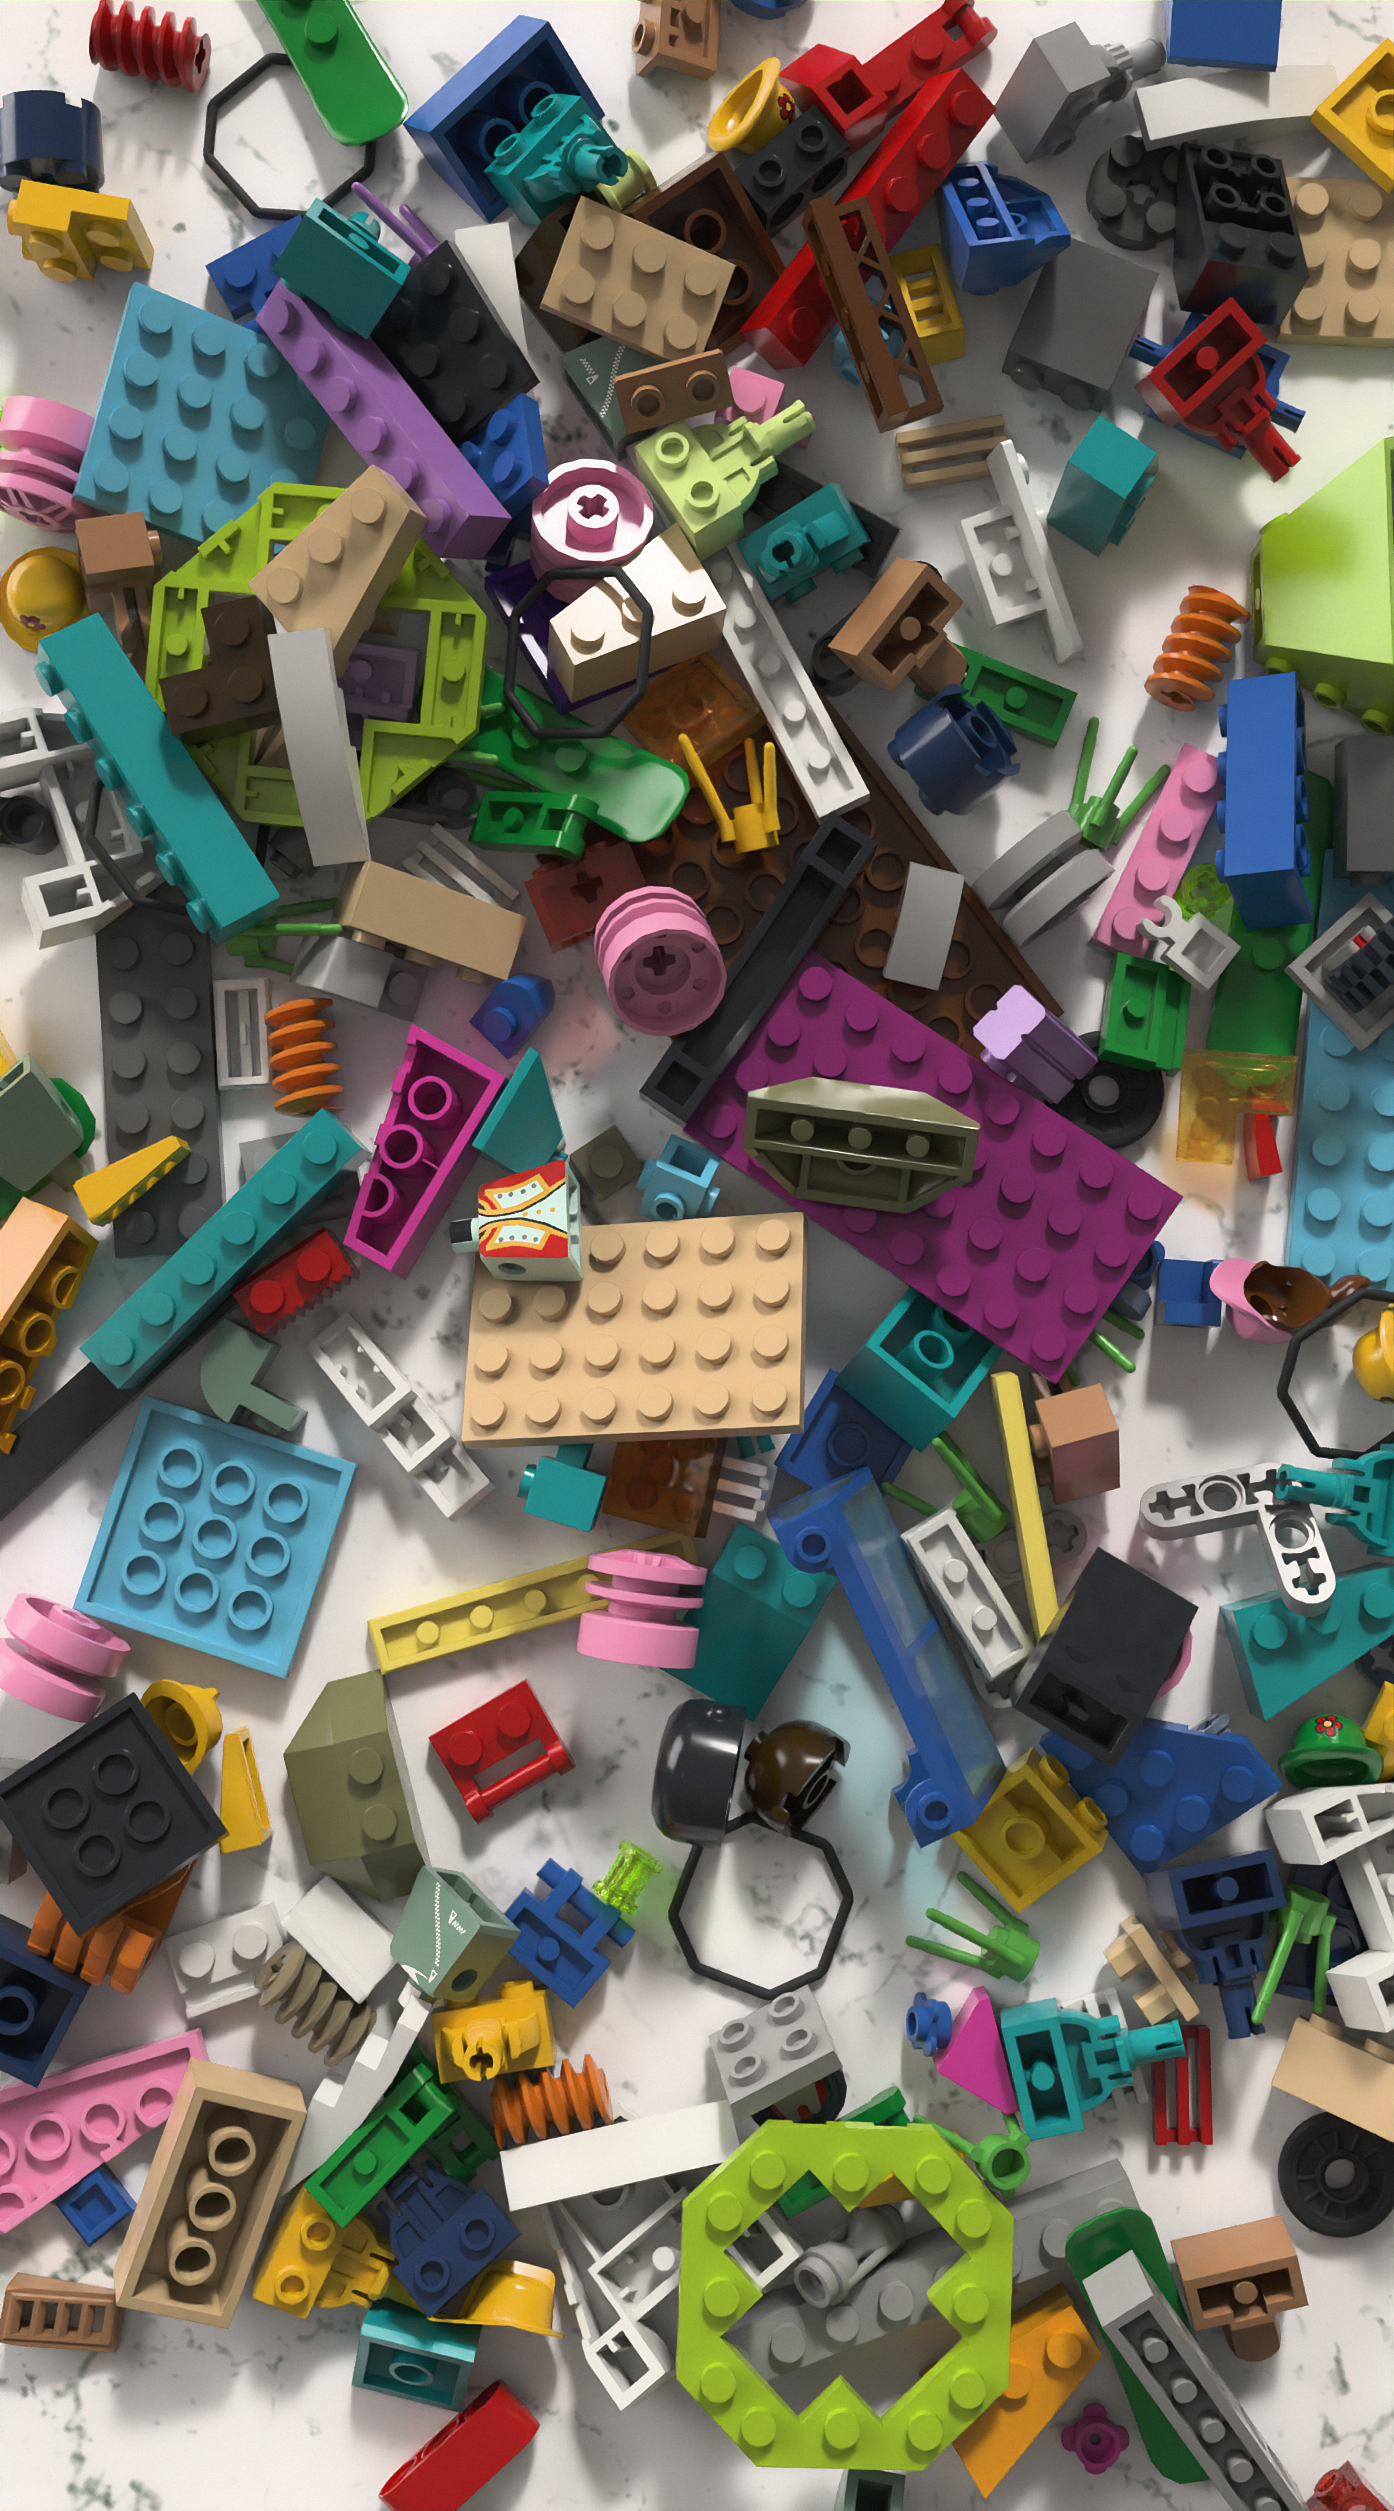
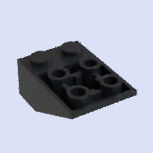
(1235, 234)
(1103, 1657)

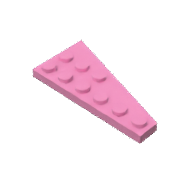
(84, 2119)

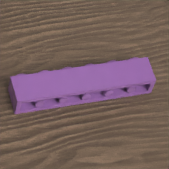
(386, 424)

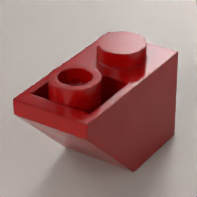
(840, 91)

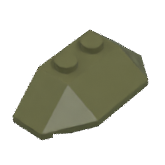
(859, 1143)
(357, 1789)

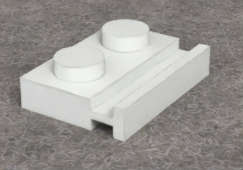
(222, 1957)

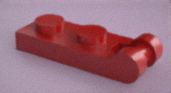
(929, 51)

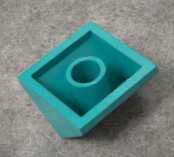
(415, 2357)

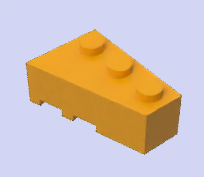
(1048, 2360)

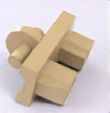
(1167, 1994)

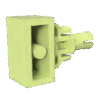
(715, 472)

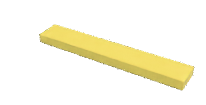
(1024, 1500)
(502, 1608)

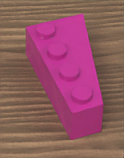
(421, 1150)

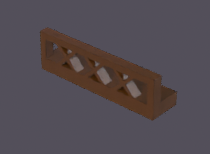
(860, 317)

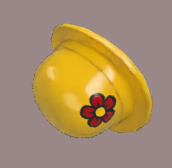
(752, 111)
(41, 595)
(1375, 1359)

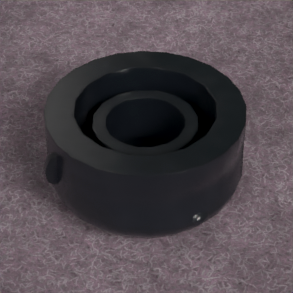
(698, 1771)

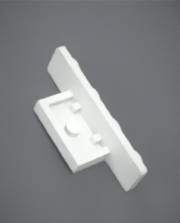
(1013, 560)

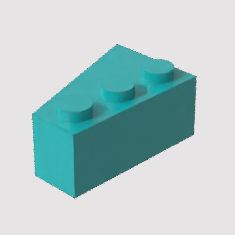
(1103, 487)
(1290, 1654)

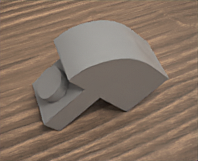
(359, 975)

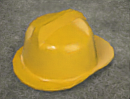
(186, 1719)
(510, 2296)

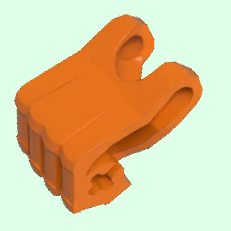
(119, 1946)

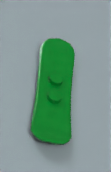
(339, 68)
(634, 788)
(1255, 998)
(1089, 2250)

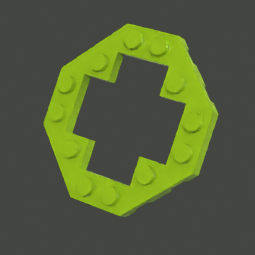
(392, 753)
(717, 2291)

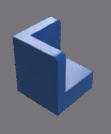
(1186, 1294)

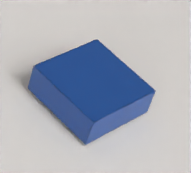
(96, 2204)

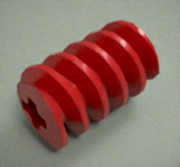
(149, 48)

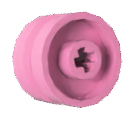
(588, 519)
(57, 1658)

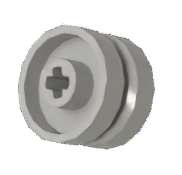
(1039, 876)

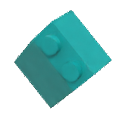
(918, 1369)
(751, 1620)

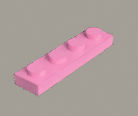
(1161, 851)

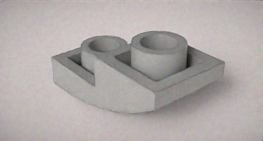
(924, 926)

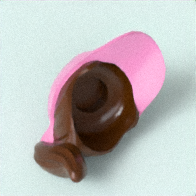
(1269, 1310)

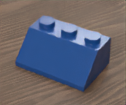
(489, 103)

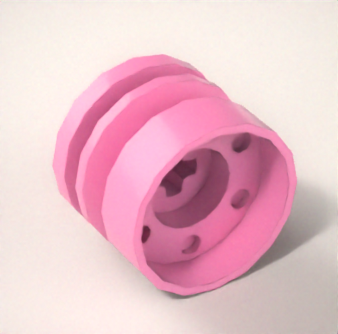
(42, 462)
(663, 987)
(642, 1610)

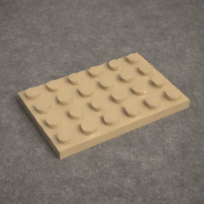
(660, 1341)

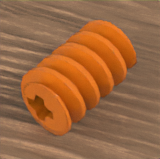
(1194, 647)
(302, 1057)
(550, 2101)

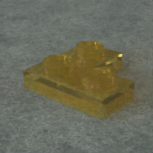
(1219, 1086)

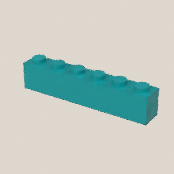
(156, 779)
(225, 1250)

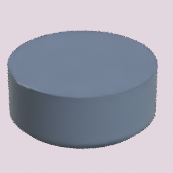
(1131, 1301)

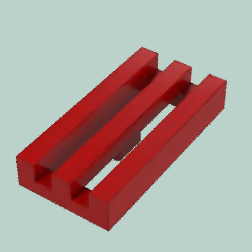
(1183, 2133)

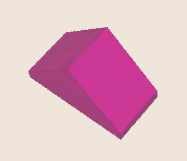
(976, 2054)

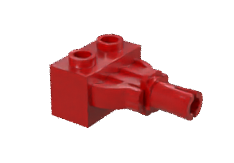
(1218, 389)

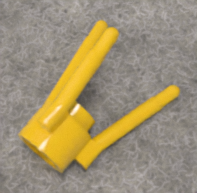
(753, 824)

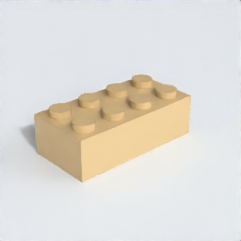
(209, 2194)

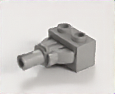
(1063, 83)

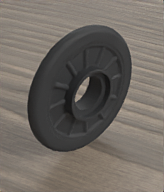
(1131, 1114)
(1336, 2210)

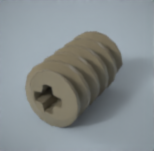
(316, 2001)

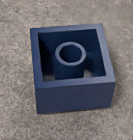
(34, 2004)

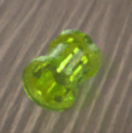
(1203, 877)
(627, 1877)

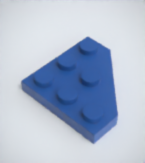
(1168, 1787)

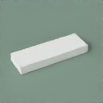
(968, 1593)

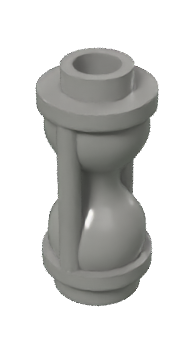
(832, 2267)

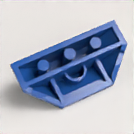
(995, 227)

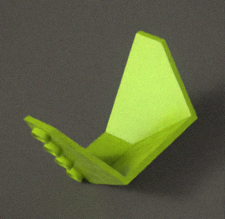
(1329, 592)

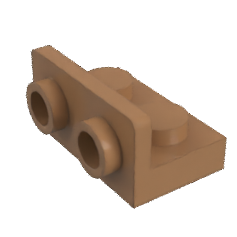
(677, 37)
(674, 391)

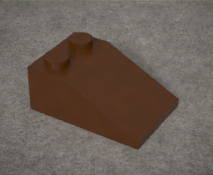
(714, 214)

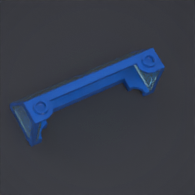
(954, 1756)

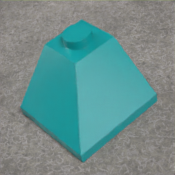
(524, 1123)

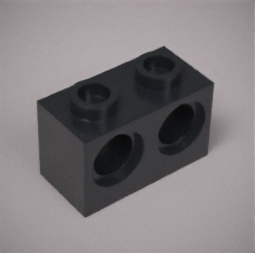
(794, 169)

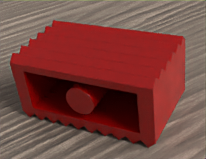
(295, 1282)

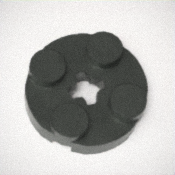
(1112, 205)

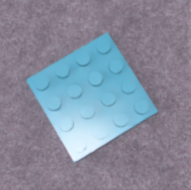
(195, 421)
(215, 1536)

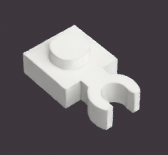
(1195, 947)

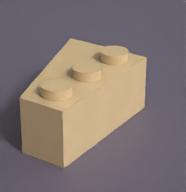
(343, 562)
(599, 634)
(428, 922)
(1339, 2073)

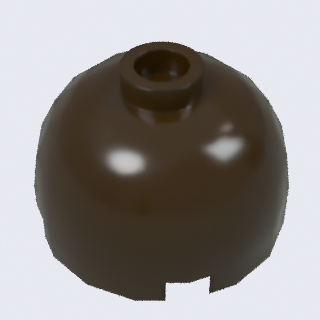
(792, 1772)

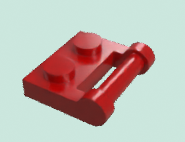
(492, 1734)

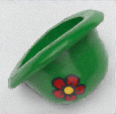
(1330, 1753)

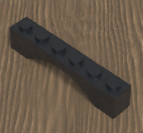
(761, 969)

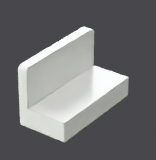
(342, 1936)

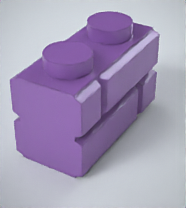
(1033, 1046)

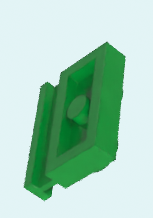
(1144, 1015)

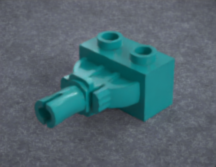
(555, 158)
(341, 267)
(805, 543)
(565, 1488)
(1364, 1495)
(1073, 2061)

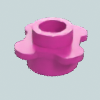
(1098, 2455)

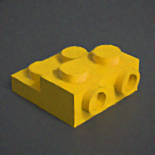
(1361, 116)
(75, 229)
(1033, 1830)

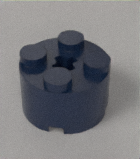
(50, 142)
(954, 752)

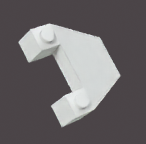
(83, 895)
(1358, 1832)
(625, 2264)

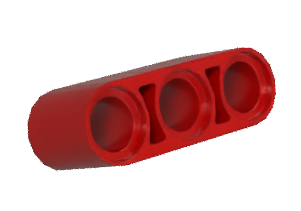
(462, 2454)

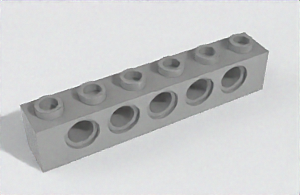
(1189, 2389)

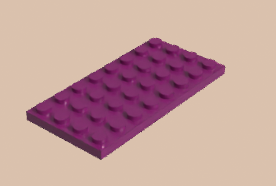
(1016, 1252)

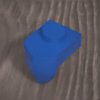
(514, 1012)

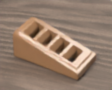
(59, 2335)

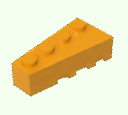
(40, 1275)

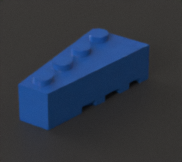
(1264, 801)

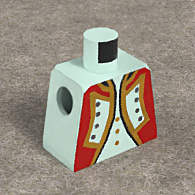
(527, 1226)

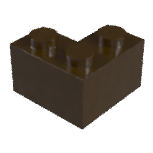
(238, 688)

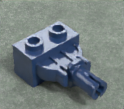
(1222, 1923)
(442, 2234)

